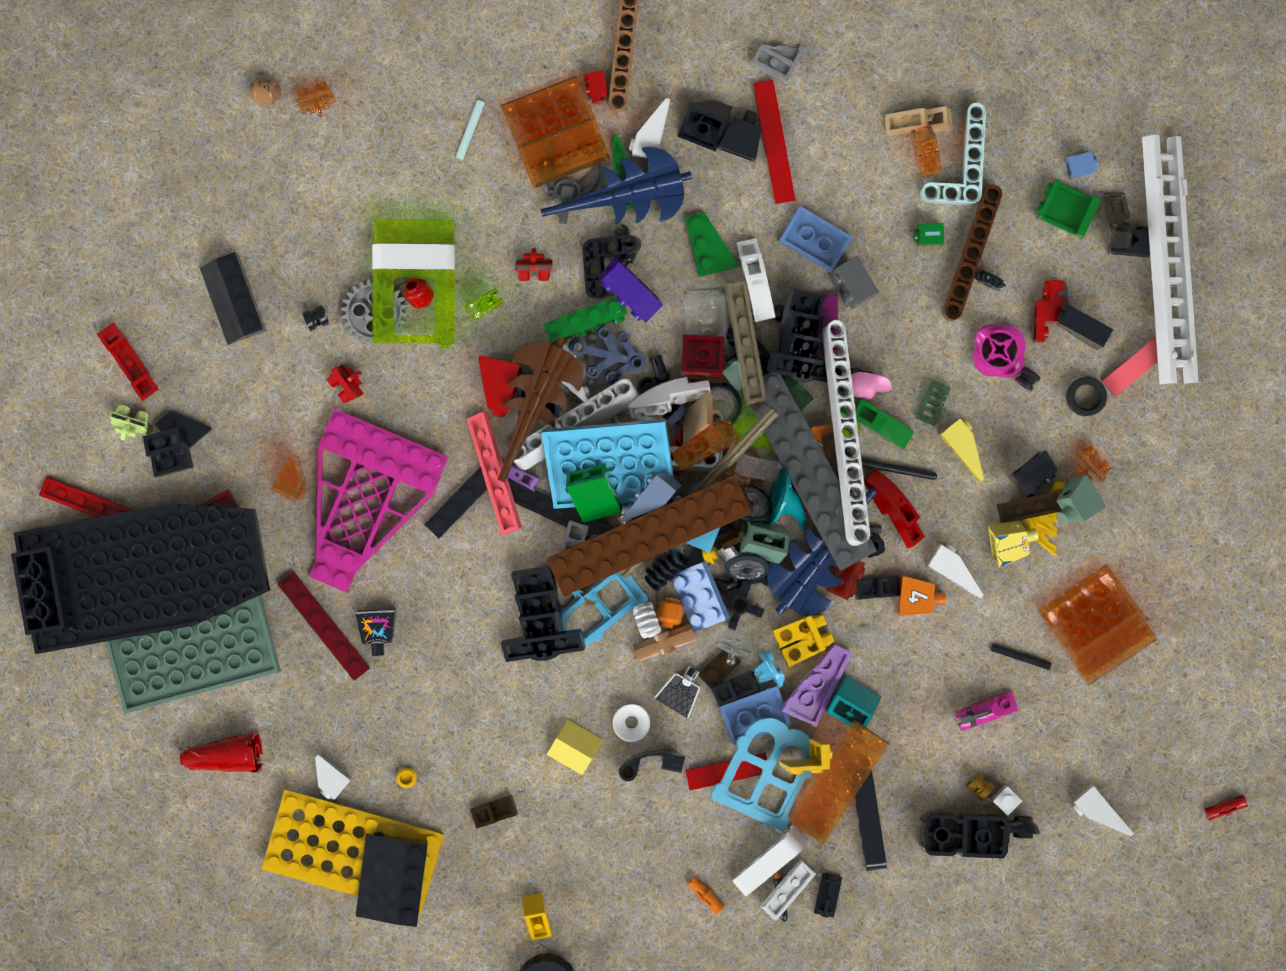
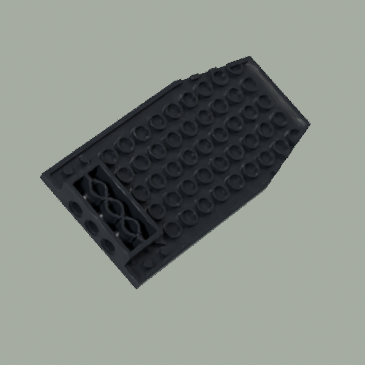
(136, 573)

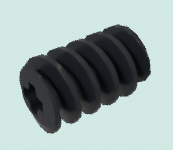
(666, 569)

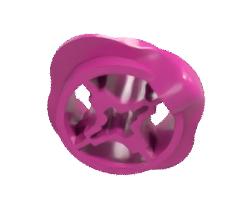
(985, 334)

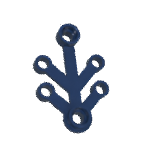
(612, 355)

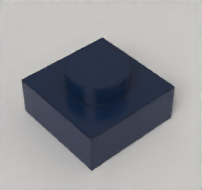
(676, 415)

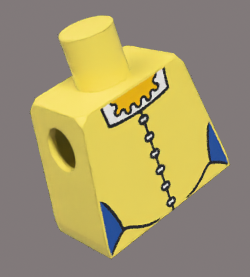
(1010, 541)

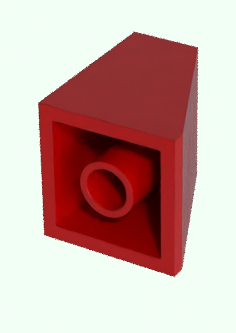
(495, 377)

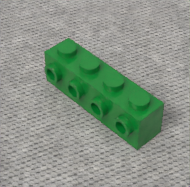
(586, 319)

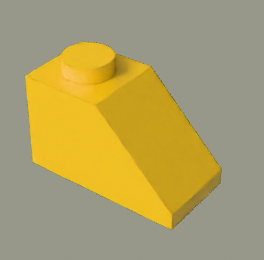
(536, 916)

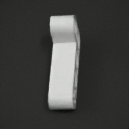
(770, 861)

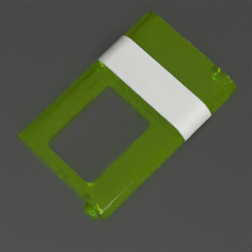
(413, 251)

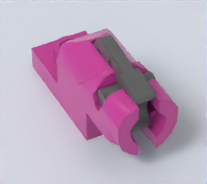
(986, 710)

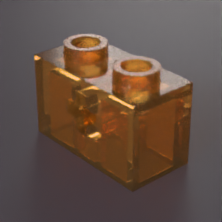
(926, 151)

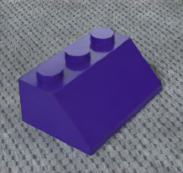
(630, 290)

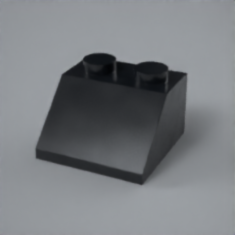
(1033, 473)

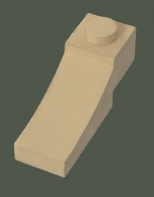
(904, 121)

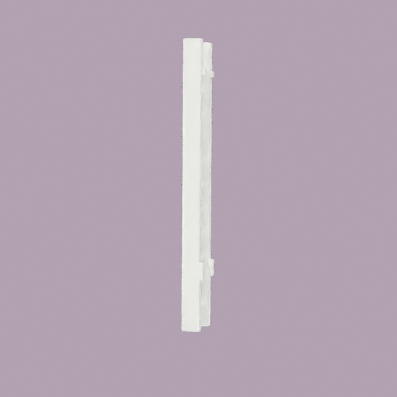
(1160, 261)

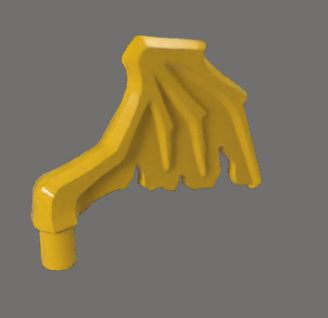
(1044, 523)

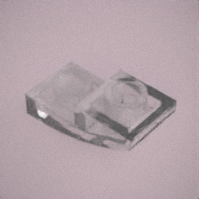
(758, 468)

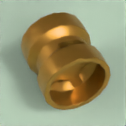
(980, 786)

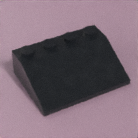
(391, 879)

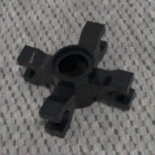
(750, 609)

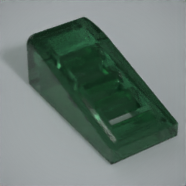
(946, 389)

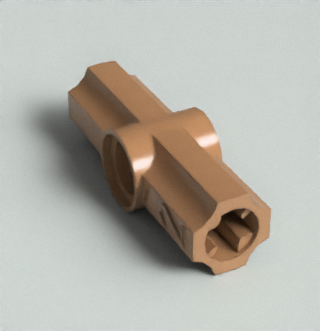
(664, 643)

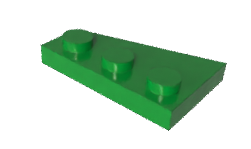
(707, 246)

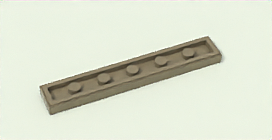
(745, 342)

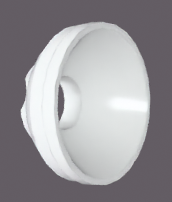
(631, 734)

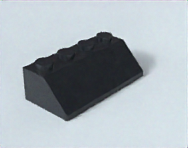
(232, 298)

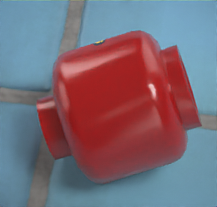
(418, 293)

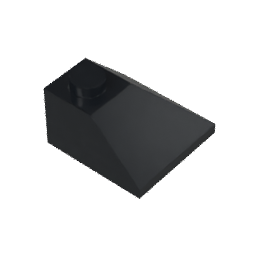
(705, 123)

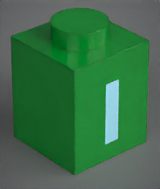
(929, 234)

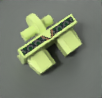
(129, 426)

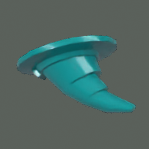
(785, 500)

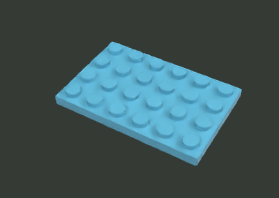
(627, 448)

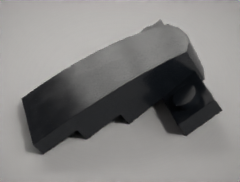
(799, 339)
(540, 619)

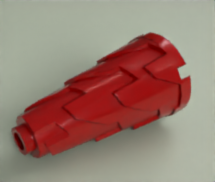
(227, 755)

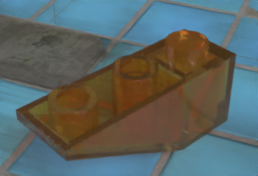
(705, 444)

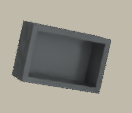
(854, 283)

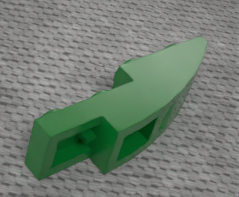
(880, 423)

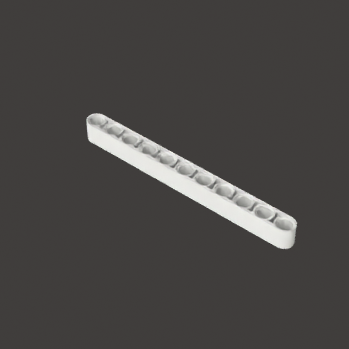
(842, 442)

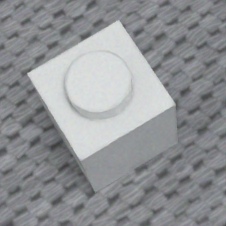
(1006, 799)

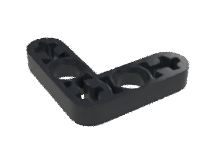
(601, 252)

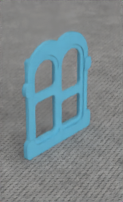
(636, 597)
(783, 738)

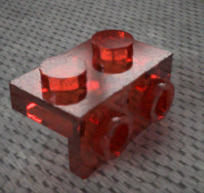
(850, 575)

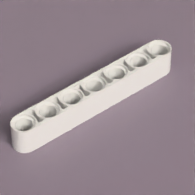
(591, 412)

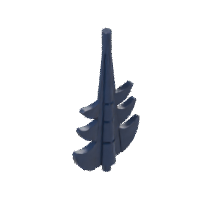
(659, 183)
(798, 586)

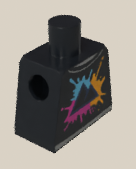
(376, 628)

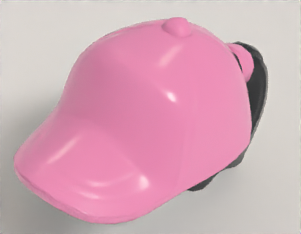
(866, 383)

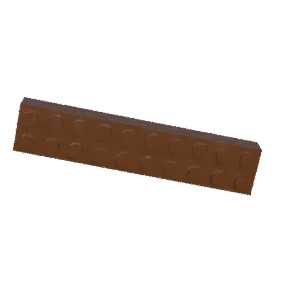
(650, 534)

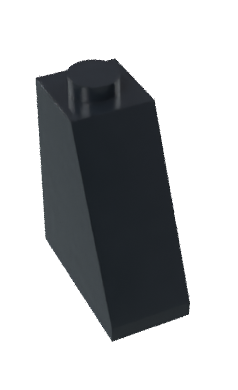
(1084, 327)

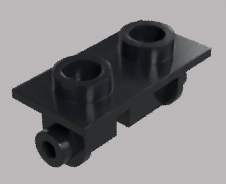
(828, 895)

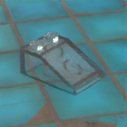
(706, 313)

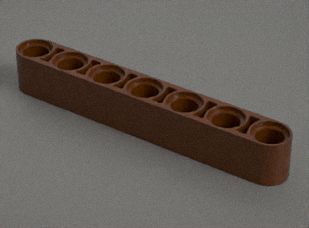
(977, 244)

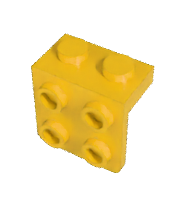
(819, 759)

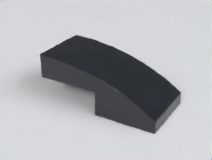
(877, 587)
(735, 688)

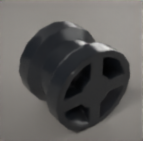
(1027, 379)

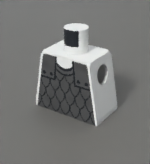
(680, 692)

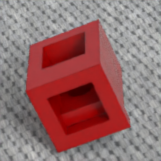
(596, 87)

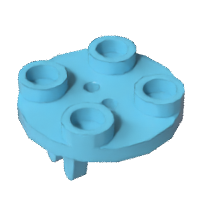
(767, 670)

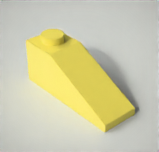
(963, 444)

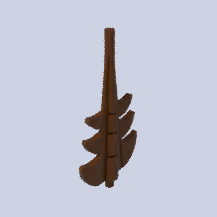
(549, 366)

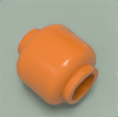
(669, 612)

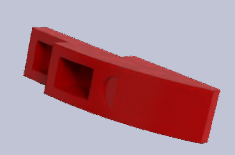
(894, 503)

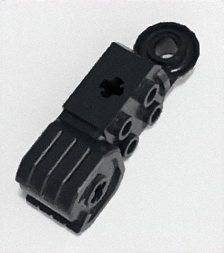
(972, 834)

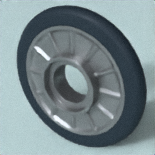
(747, 567)

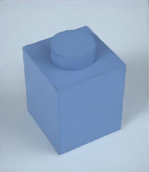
(1081, 165)

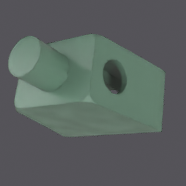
(1079, 500)

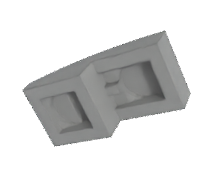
(574, 534)

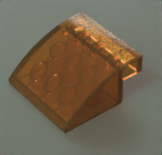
(555, 131)
(1097, 624)

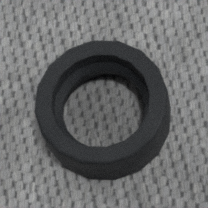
(1102, 393)

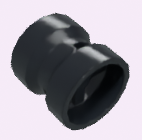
(315, 318)

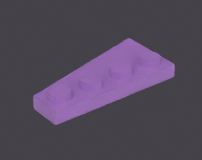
(817, 687)

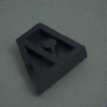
(191, 429)

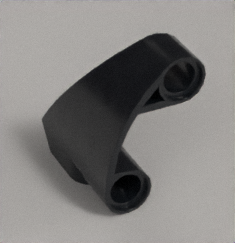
(672, 761)

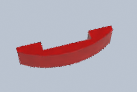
(128, 361)

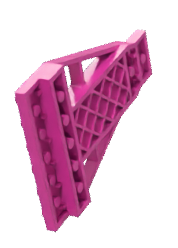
(386, 454)

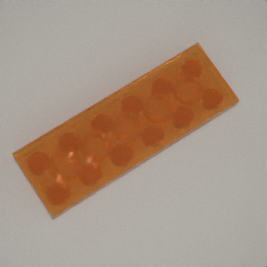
(838, 785)

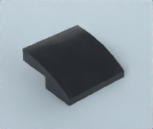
(168, 452)

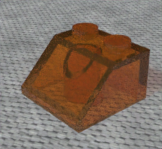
(291, 480)

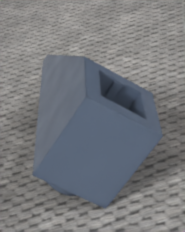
(656, 495)

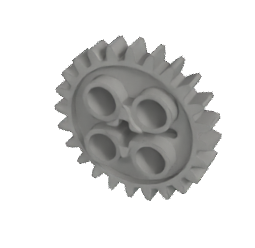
(360, 324)

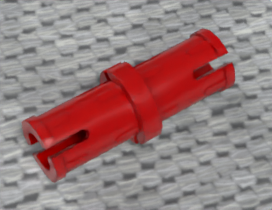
(1226, 807)

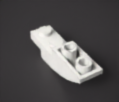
(756, 280)
(660, 398)

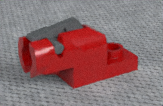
(1047, 310)

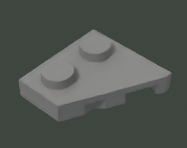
(777, 60)

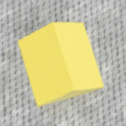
(574, 747)

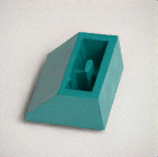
(853, 703)

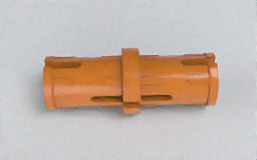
(706, 895)

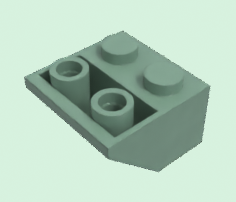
(765, 540)

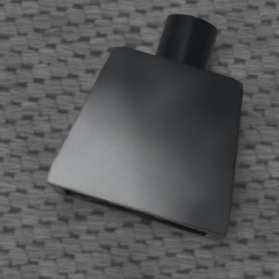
(742, 137)

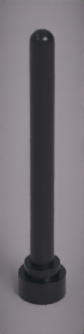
(897, 469)

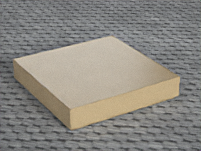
(698, 417)

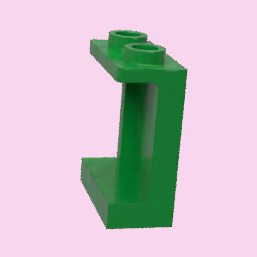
(1067, 209)
(593, 493)

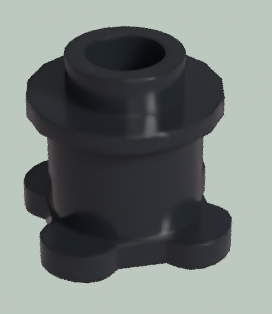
(881, 546)

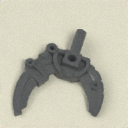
(569, 189)

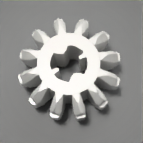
(646, 620)

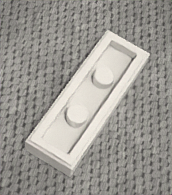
(787, 890)

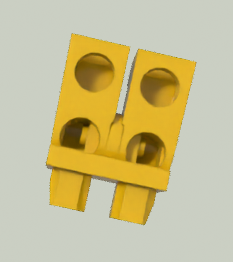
(807, 634)

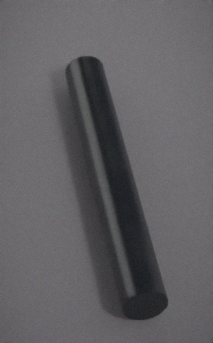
(1020, 656)

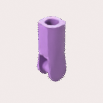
(517, 475)

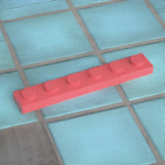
(491, 465)

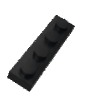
(457, 504)

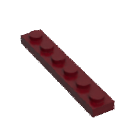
(324, 626)

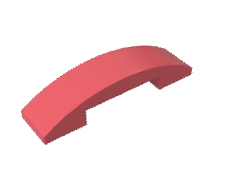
(1132, 368)

